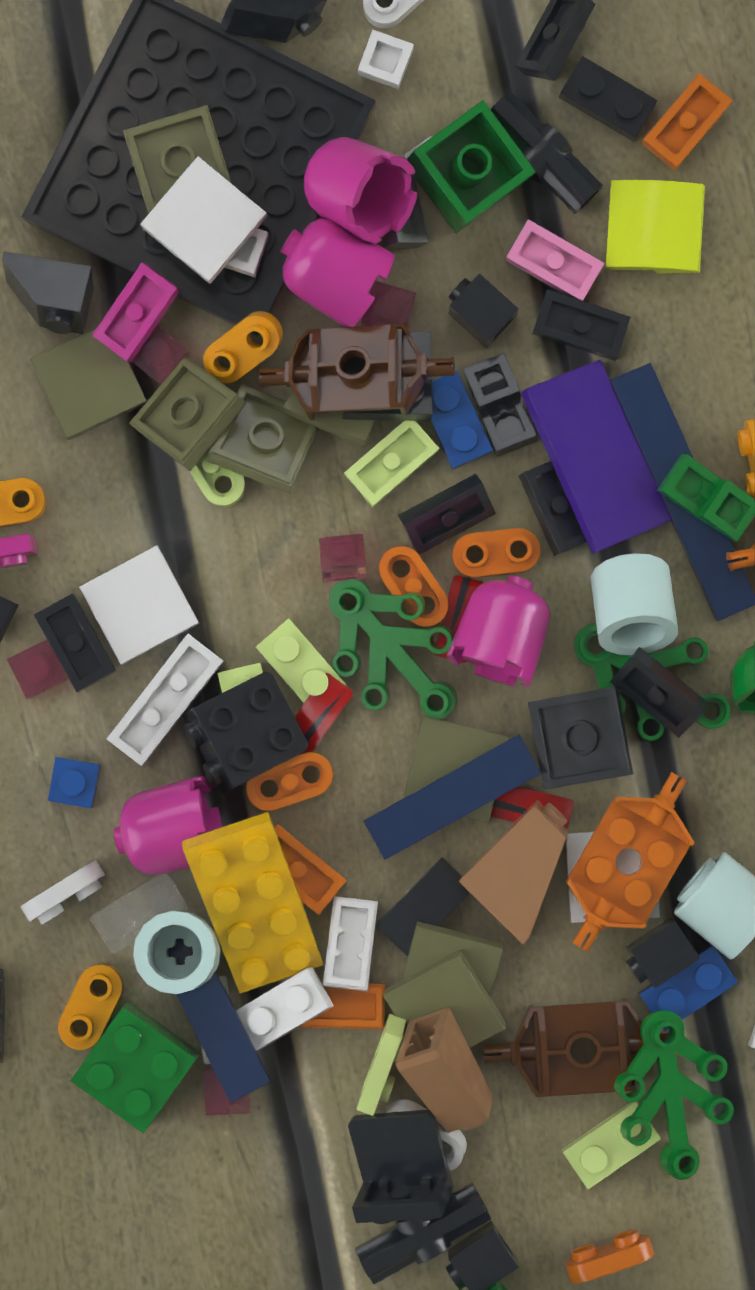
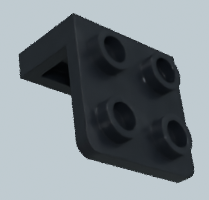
(244, 732)
(400, 1167)

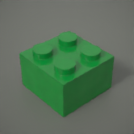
(469, 166)
(135, 1066)

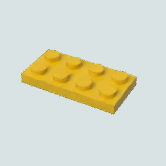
(252, 902)

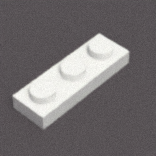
(165, 700)

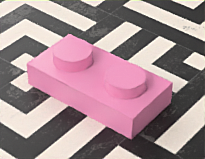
(554, 261)

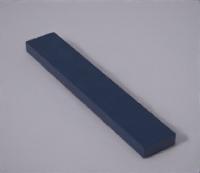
(662, 445)

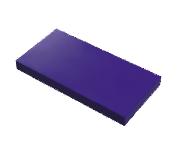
(596, 456)

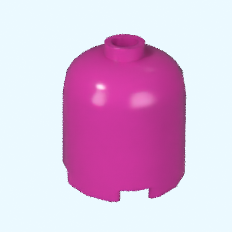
(360, 187)
(334, 270)
(502, 631)
(160, 819)

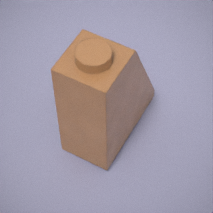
(518, 868)
(444, 1071)

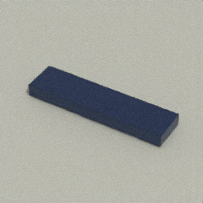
(451, 797)
(221, 1034)

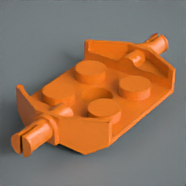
(661, 842)

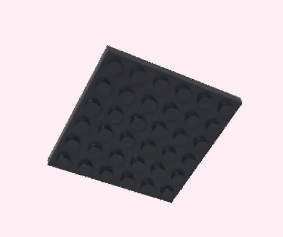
(268, 126)

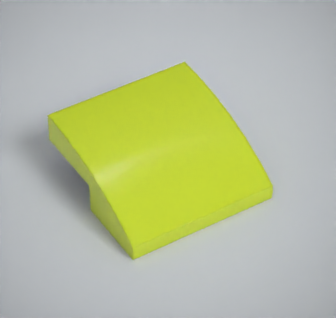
(655, 226)

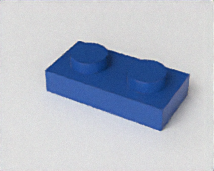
(457, 422)
(692, 986)

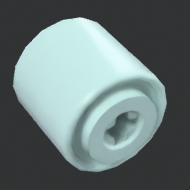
(634, 604)
(720, 904)
(163, 971)

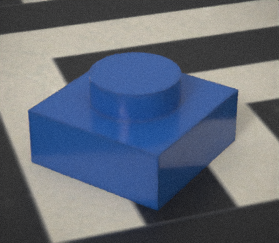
(74, 782)

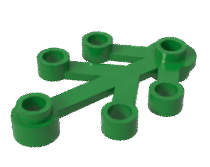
(387, 643)
(603, 673)
(669, 1089)

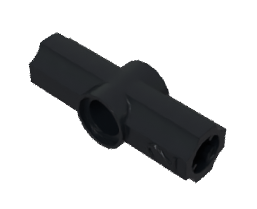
(547, 154)
(422, 1241)

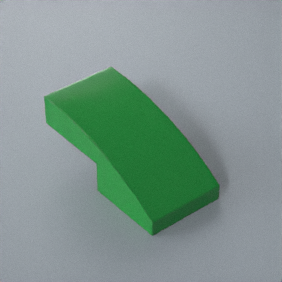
(708, 497)

